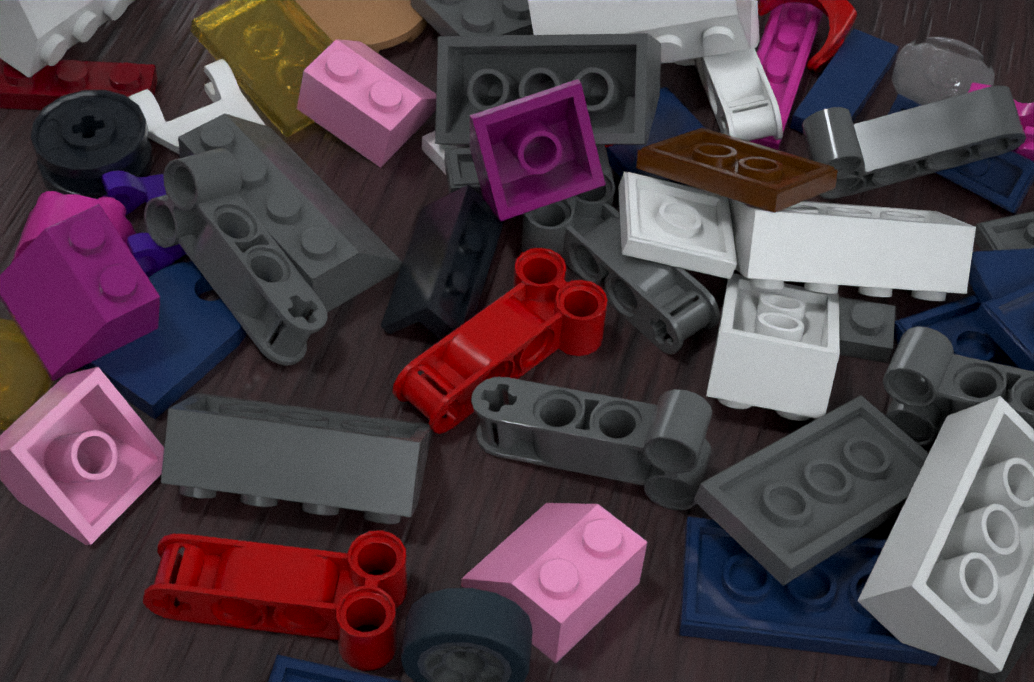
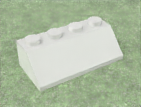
(681, 26)
(43, 30)
(853, 247)
(963, 543)

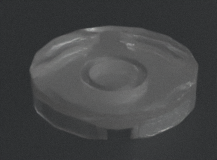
(939, 69)

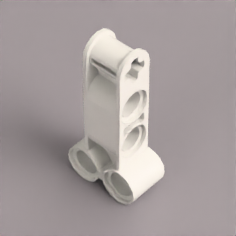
(740, 90)

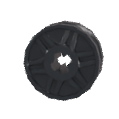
(87, 137)

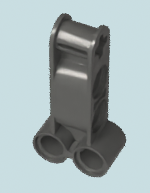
(235, 253)
(644, 292)
(935, 382)
(600, 435)

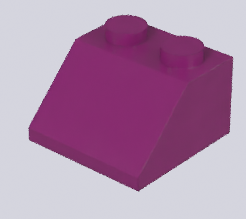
(535, 150)
(78, 293)

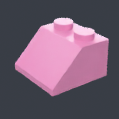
(364, 99)
(80, 455)
(564, 571)

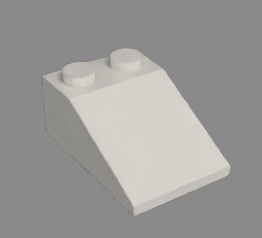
(776, 349)

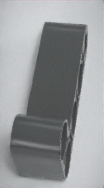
(913, 140)

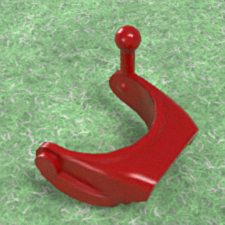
(841, 19)

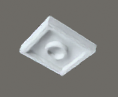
(676, 225)

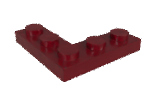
(71, 76)

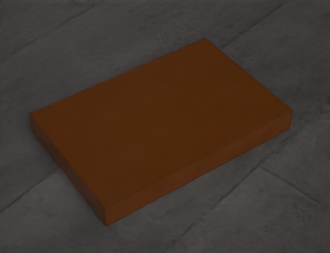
(737, 169)

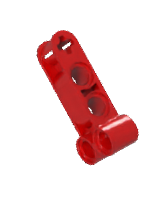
(506, 339)
(287, 590)

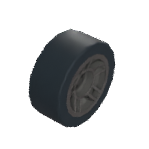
(466, 638)

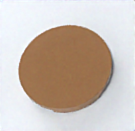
(372, 22)

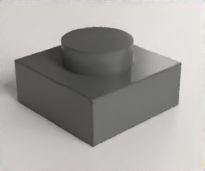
(866, 329)

